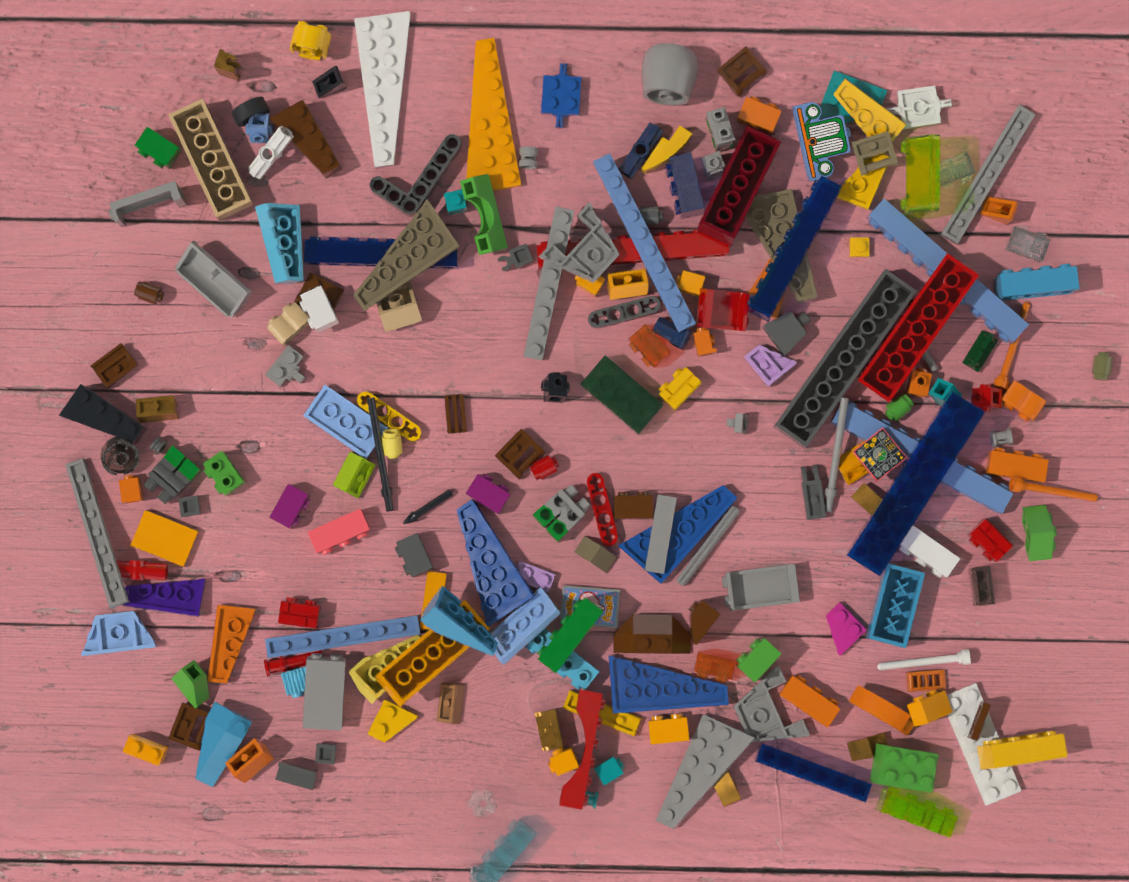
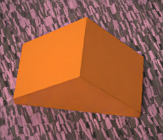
(999, 209)

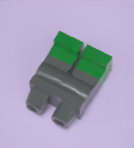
(170, 476)

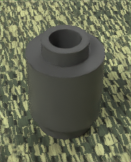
(651, 215)

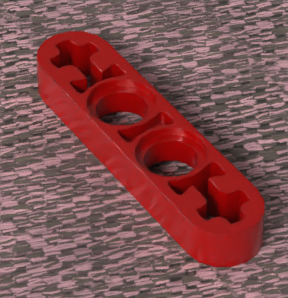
(598, 510)

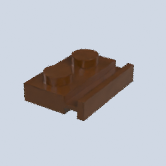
(114, 365)

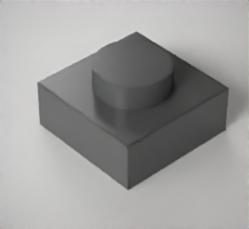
(189, 506)
(325, 753)

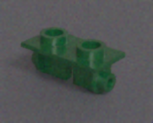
(980, 351)

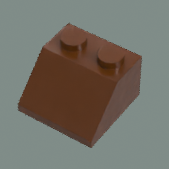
(701, 620)

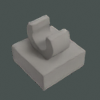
(739, 424)

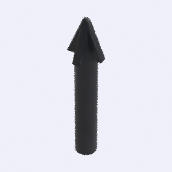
(413, 516)

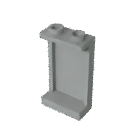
(146, 199)
(761, 587)
(324, 692)

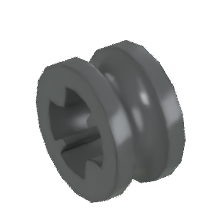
(158, 445)

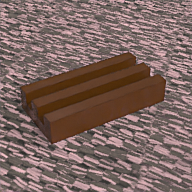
(456, 430)
(979, 721)

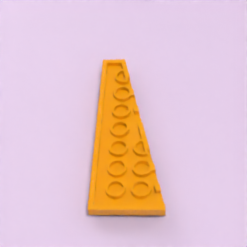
(490, 133)

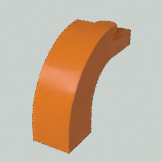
(882, 710)

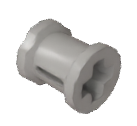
(1001, 437)

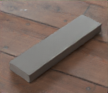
(660, 534)

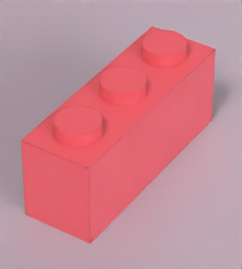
(339, 532)

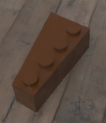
(308, 137)

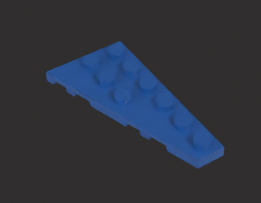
(687, 530)
(494, 572)
(650, 688)

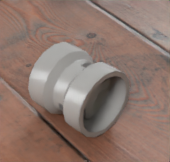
(528, 158)

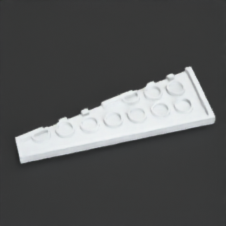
(382, 60)

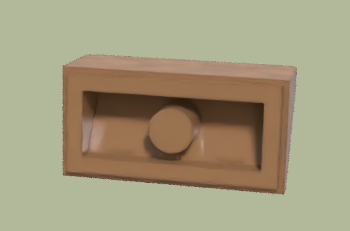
(450, 703)

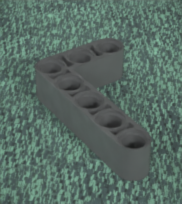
(422, 181)

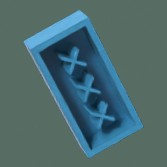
(1036, 283)
(895, 605)

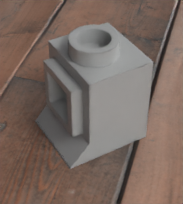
(712, 166)

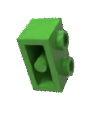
(223, 473)

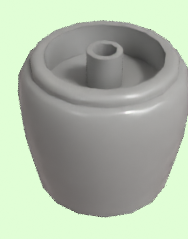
(669, 74)

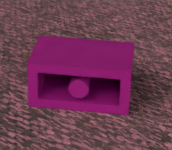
(488, 494)
(290, 506)

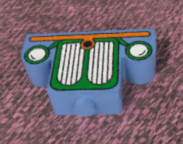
(819, 139)

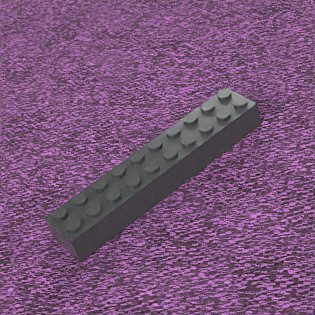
(844, 358)

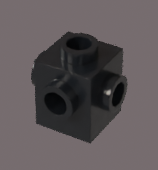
(555, 387)

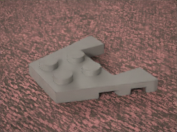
(591, 254)
(759, 713)

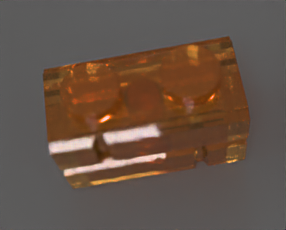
(648, 346)

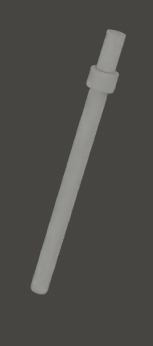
(831, 490)

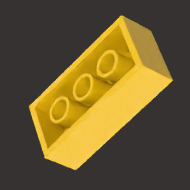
(1021, 750)

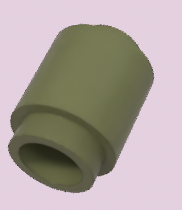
(1102, 366)

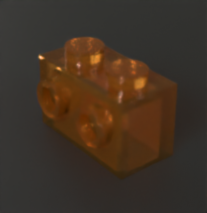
(715, 666)

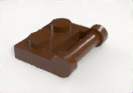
(739, 65)
(332, 291)
(515, 449)
(185, 724)

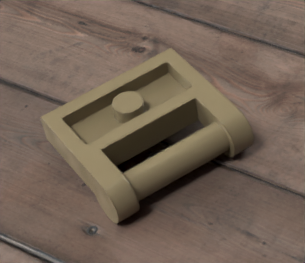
(872, 147)

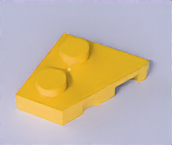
(390, 721)

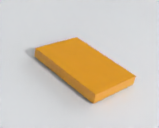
(164, 538)

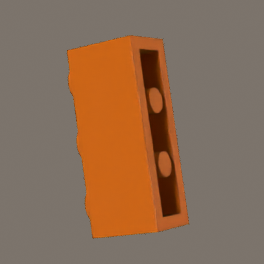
(1017, 464)
(810, 700)

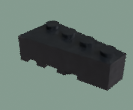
(96, 412)

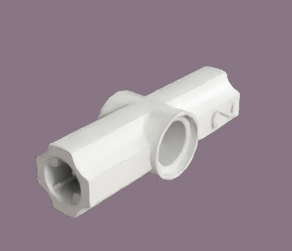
(276, 144)

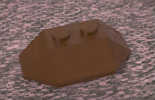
(652, 636)

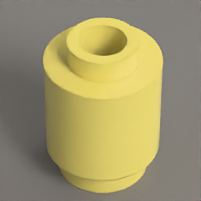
(392, 443)

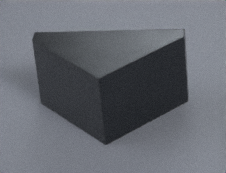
(329, 83)

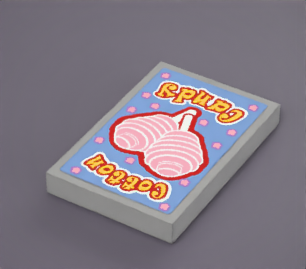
(605, 599)

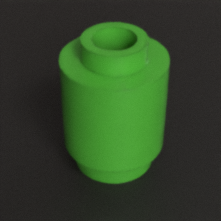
(898, 407)

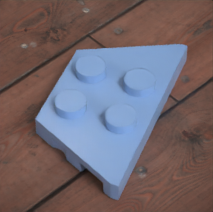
(117, 633)

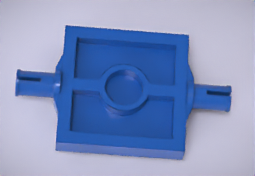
(561, 95)

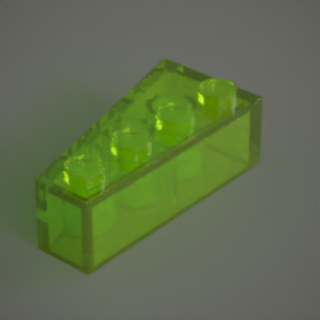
(916, 812)

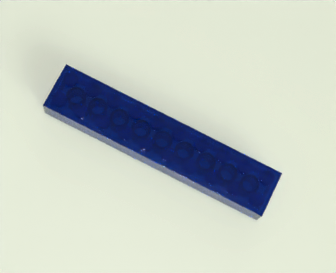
(915, 483)

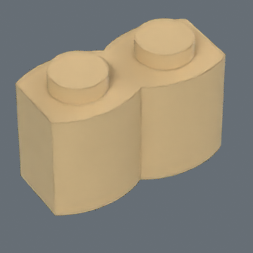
(288, 323)

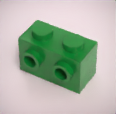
(157, 148)

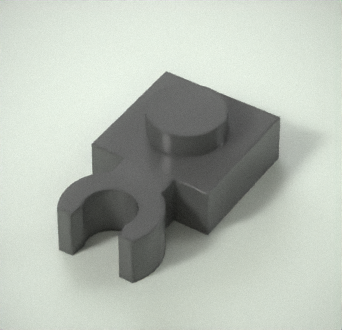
(518, 256)

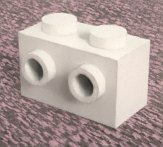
(319, 309)

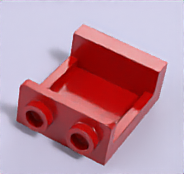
(723, 310)

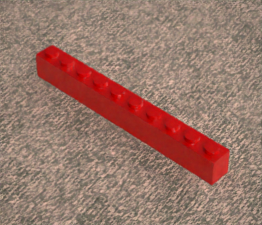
(671, 247)

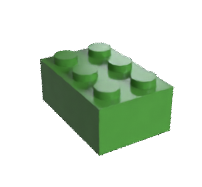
(904, 768)

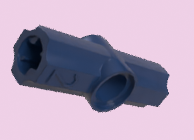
(633, 160)

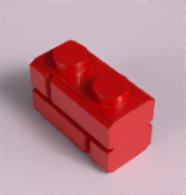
(989, 540)
(299, 613)

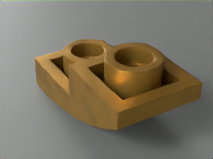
(866, 498)
(727, 790)

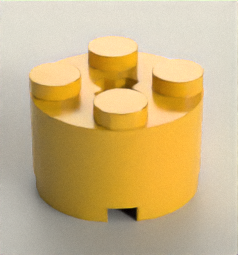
(310, 41)

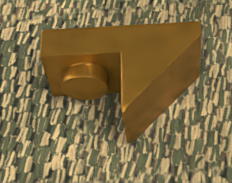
(865, 747)

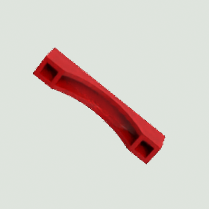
(588, 709)

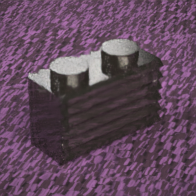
(981, 586)

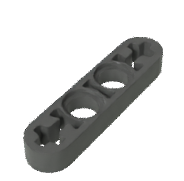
(624, 314)

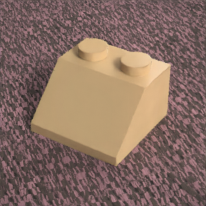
(399, 308)

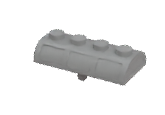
(212, 280)

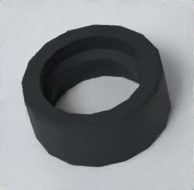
(249, 108)

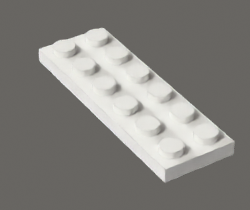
(991, 783)

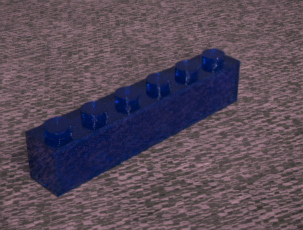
(813, 772)

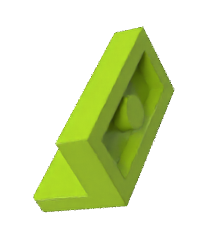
(354, 475)

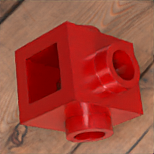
(986, 397)

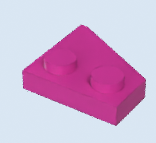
(844, 628)

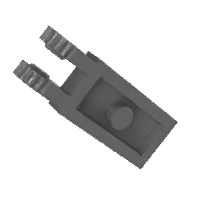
(812, 495)

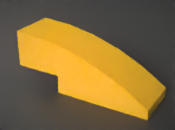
(667, 149)

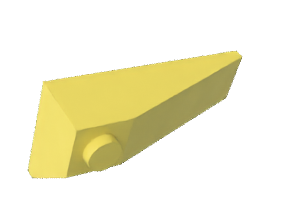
(367, 669)

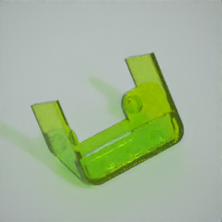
(922, 176)

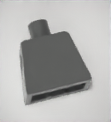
(786, 331)

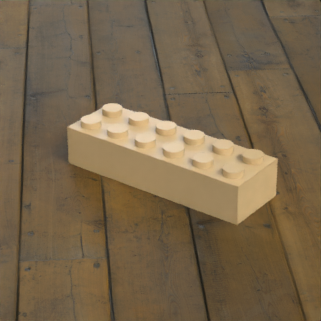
(210, 159)

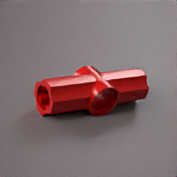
(142, 570)

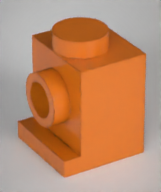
(704, 342)

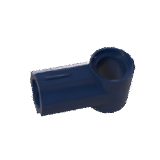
(669, 332)

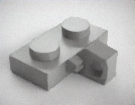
(286, 367)

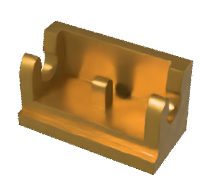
(225, 66)
(156, 409)
(549, 730)

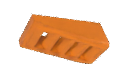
(910, 682)

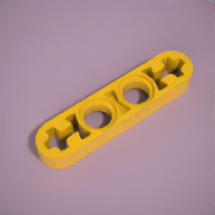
(391, 413)

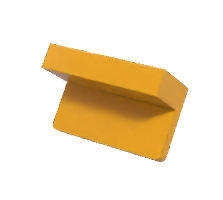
(851, 467)

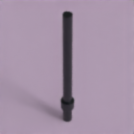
(386, 490)

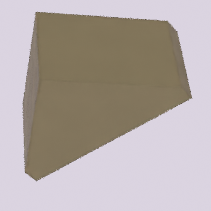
(595, 554)

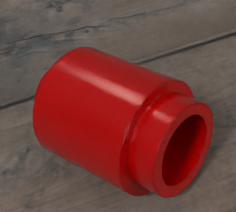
(544, 467)

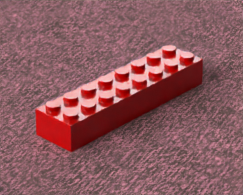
(918, 327)

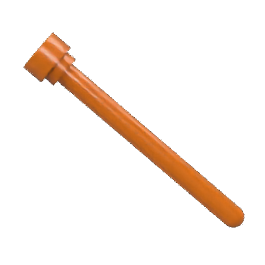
(1002, 379)
(1017, 484)

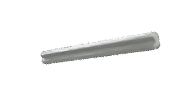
(708, 545)

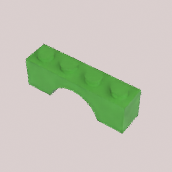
(480, 193)

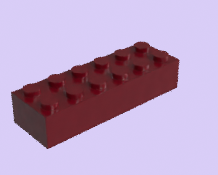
(738, 186)

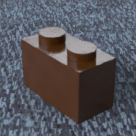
(633, 506)

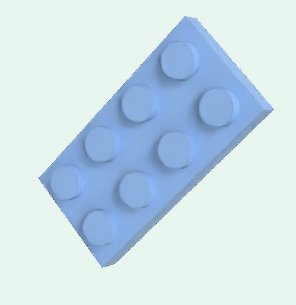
(343, 421)
(524, 625)

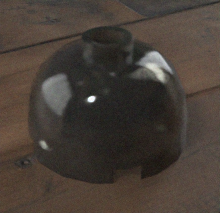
(119, 455)

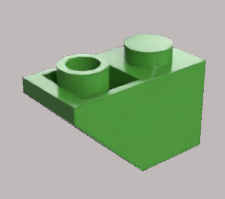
(192, 683)

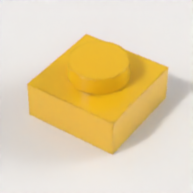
(858, 247)

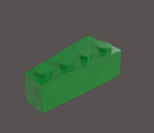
(569, 635)

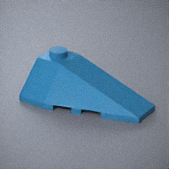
(449, 619)
(220, 740)

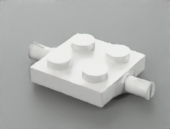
(919, 107)

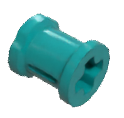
(592, 798)

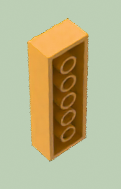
(422, 662)

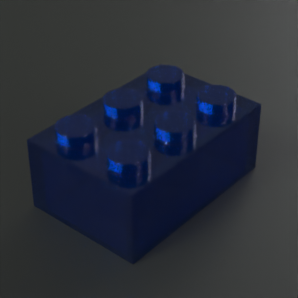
(684, 185)

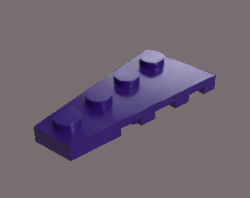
(172, 597)

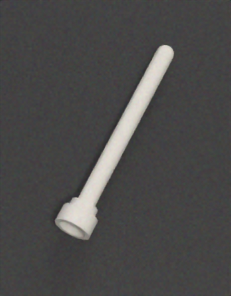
(961, 657)

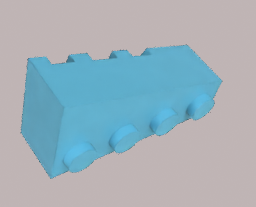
(282, 239)

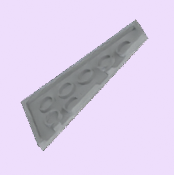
(705, 762)

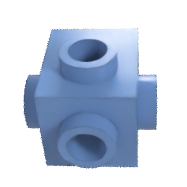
(259, 128)

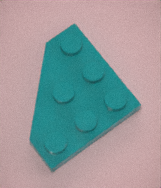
(831, 106)

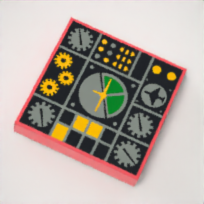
(879, 454)

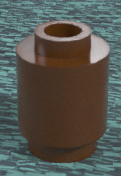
(149, 292)

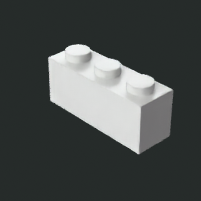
(929, 553)

